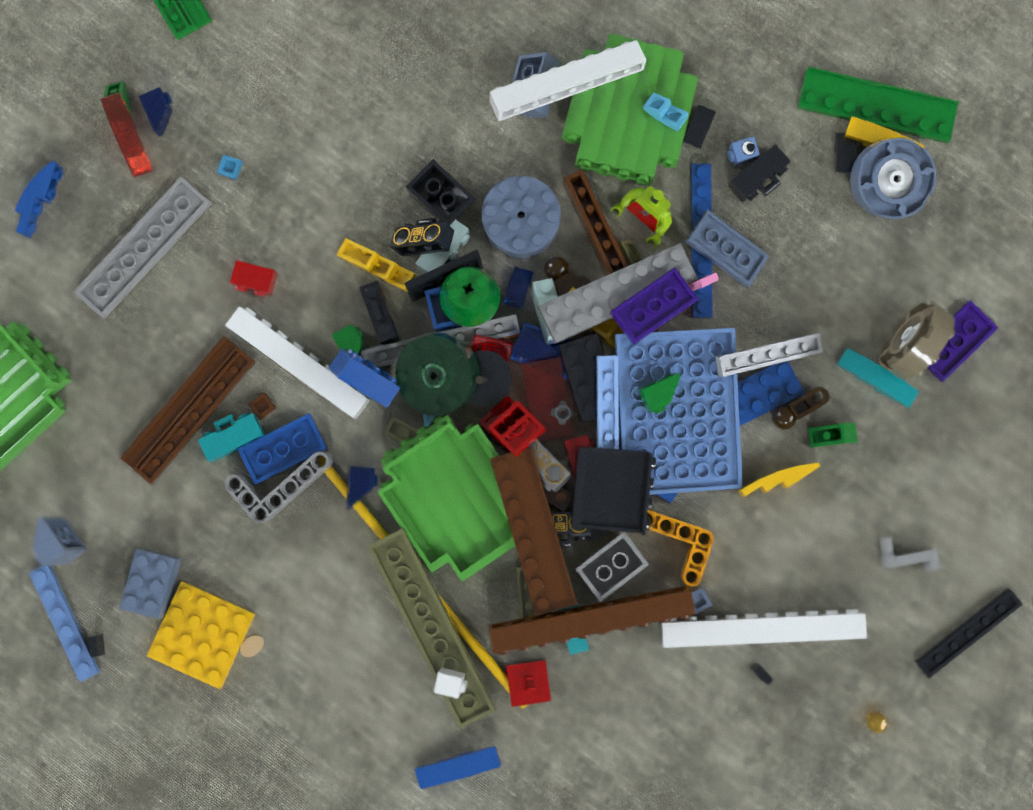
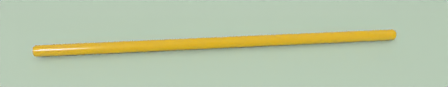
(460, 627)

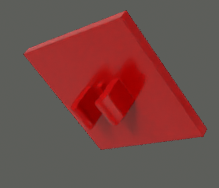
(528, 683)

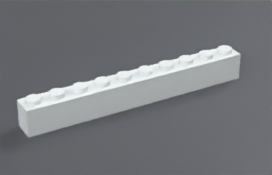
(765, 629)

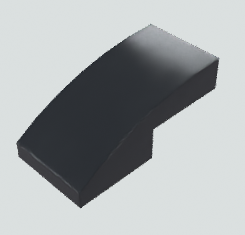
(699, 126)
(845, 153)

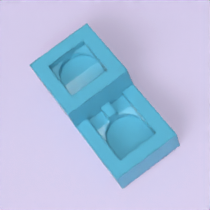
(664, 112)

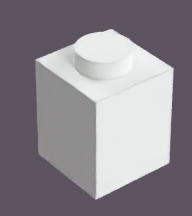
(450, 683)

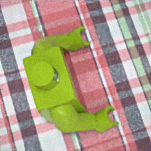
(650, 208)

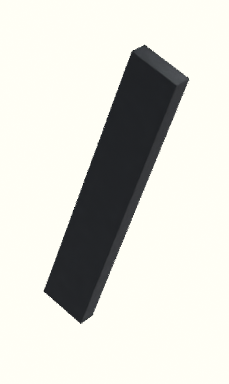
(968, 633)

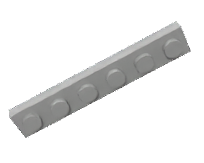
(768, 354)

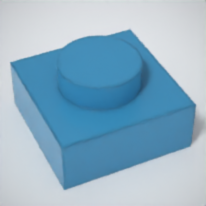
(229, 167)

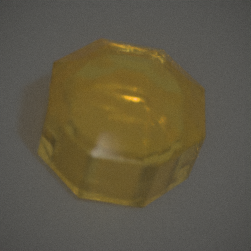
(876, 722)

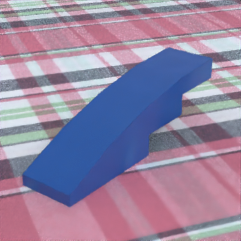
(458, 767)

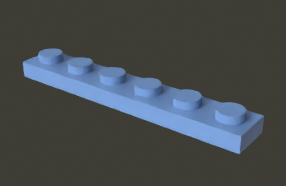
(64, 622)

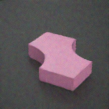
(700, 283)

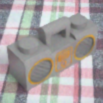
(549, 467)

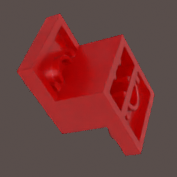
(512, 426)

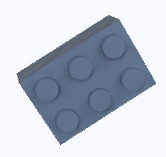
(150, 583)

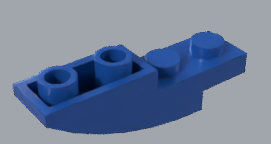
(39, 190)

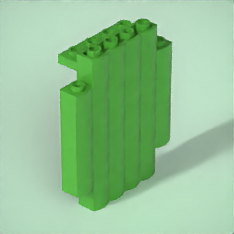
(616, 130)
(26, 390)
(448, 497)

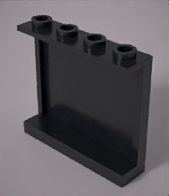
(612, 489)

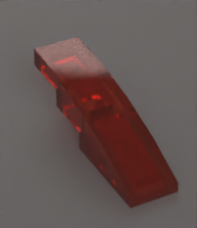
(126, 134)

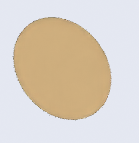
(252, 646)

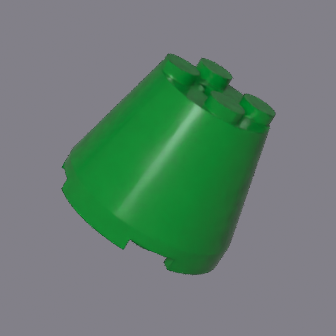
(470, 308)

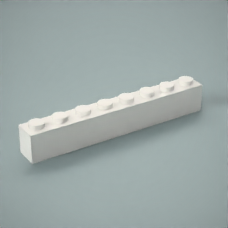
(567, 80)
(297, 362)

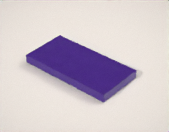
(654, 306)
(971, 331)

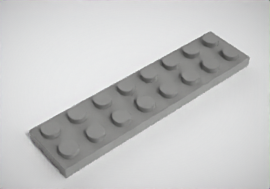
(142, 248)
(593, 302)

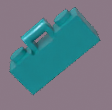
(225, 442)

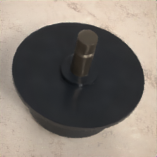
(493, 379)

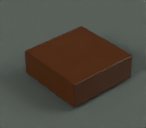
(262, 406)

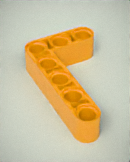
(692, 539)

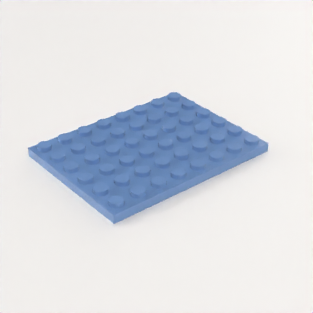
(700, 429)

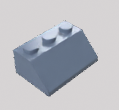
(530, 65)
(56, 542)

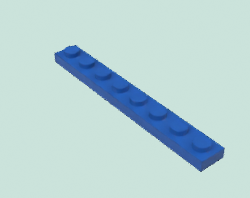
(701, 265)

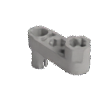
(928, 557)

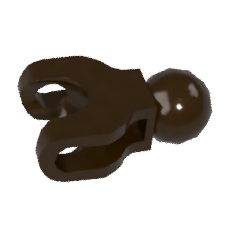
(558, 270)
(785, 416)

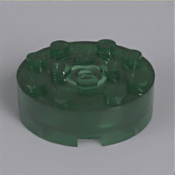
(436, 374)

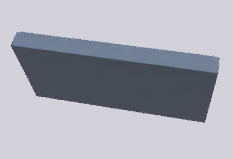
(727, 248)

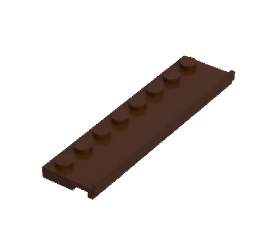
(187, 410)
(533, 531)

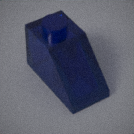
(158, 109)
(518, 287)
(531, 348)
(360, 484)

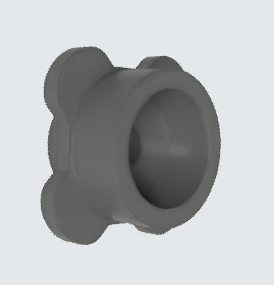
(556, 412)

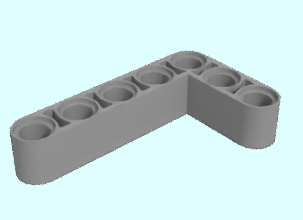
(281, 490)

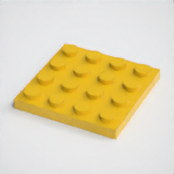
(201, 634)

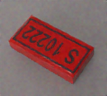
(498, 346)

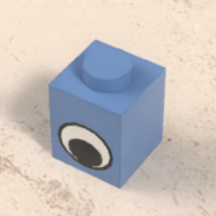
(743, 151)

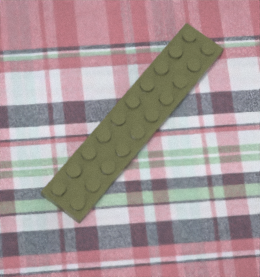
(430, 623)

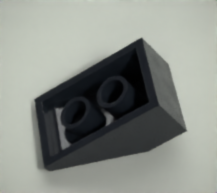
(439, 193)

